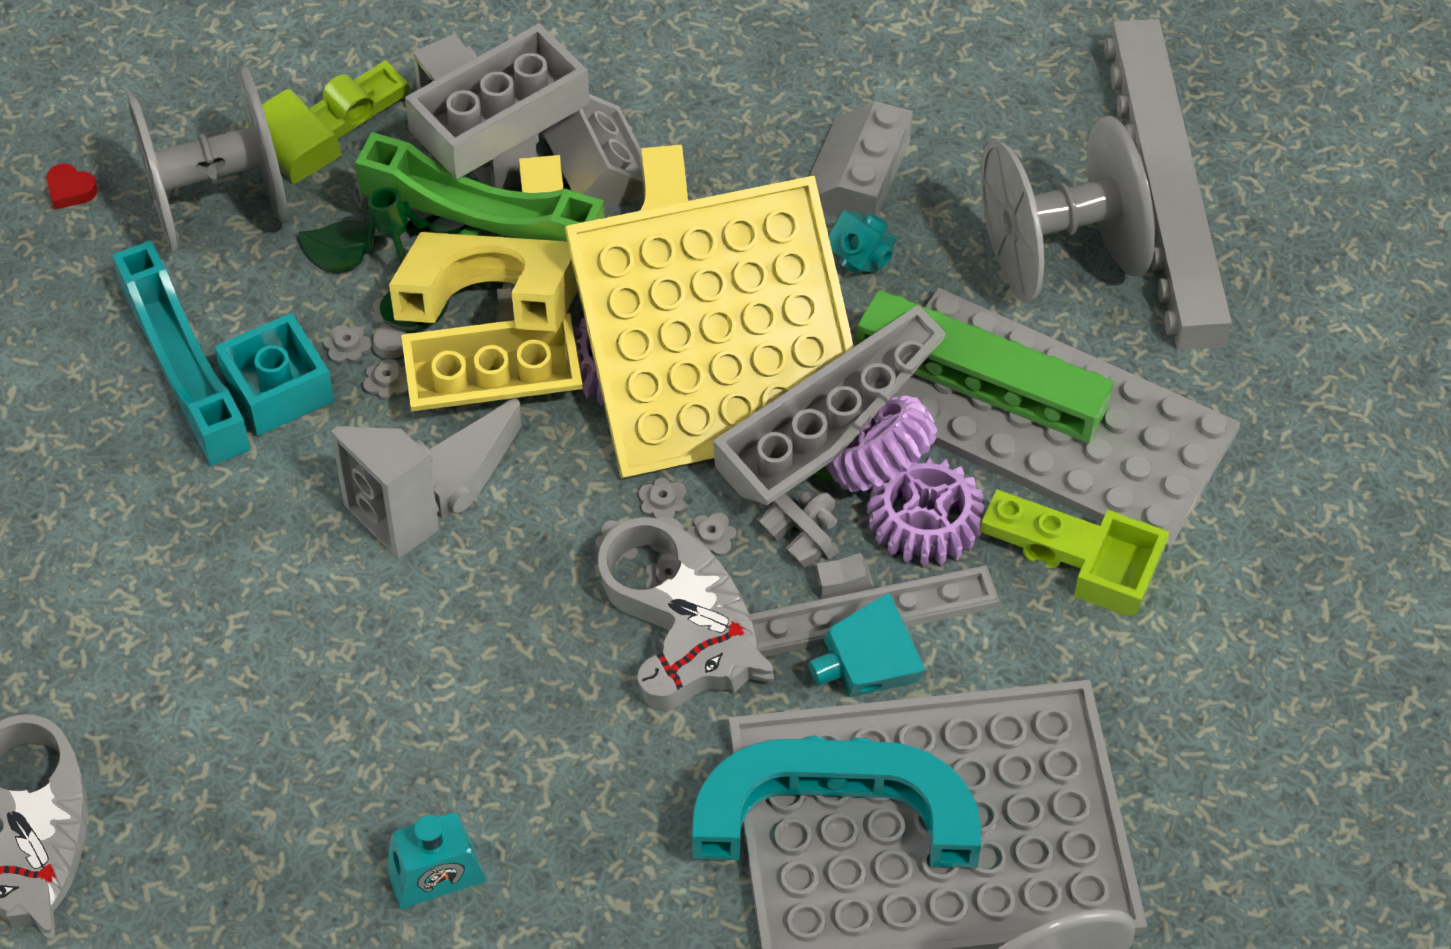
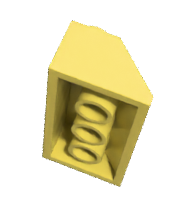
(488, 364)

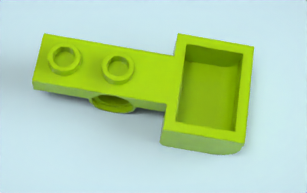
(308, 137)
(1113, 557)

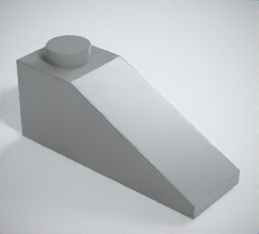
(471, 455)

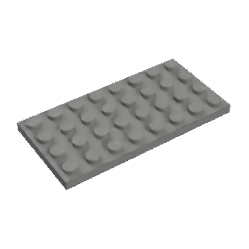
(1143, 461)

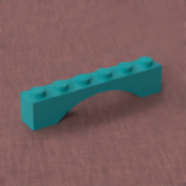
(194, 383)

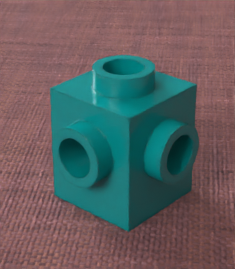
(862, 241)

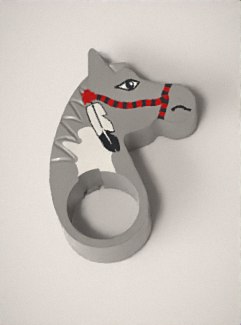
(708, 622)
(40, 830)

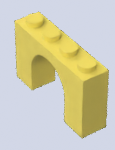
(660, 167)
(448, 262)

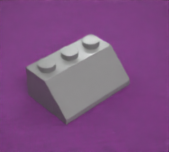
(598, 153)
(862, 158)
(387, 484)

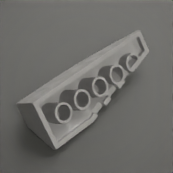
(824, 412)

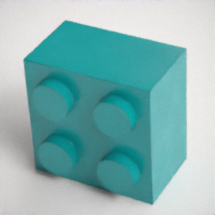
(274, 374)

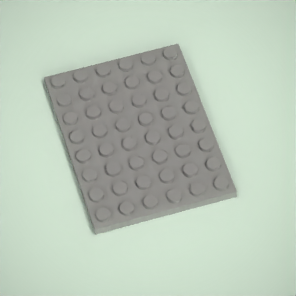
(861, 868)

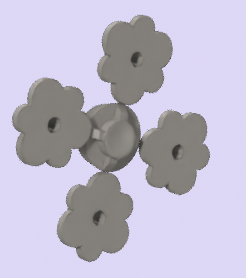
(387, 343)
(664, 509)

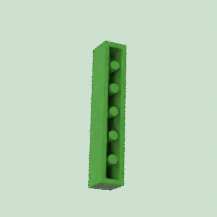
(1003, 371)

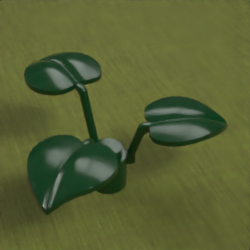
(342, 243)

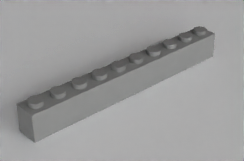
(1183, 241)

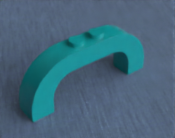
(838, 769)

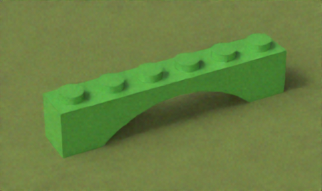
(434, 190)

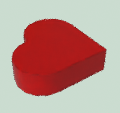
(70, 187)

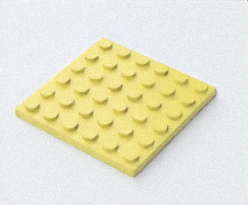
(706, 315)

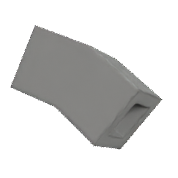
(843, 576)

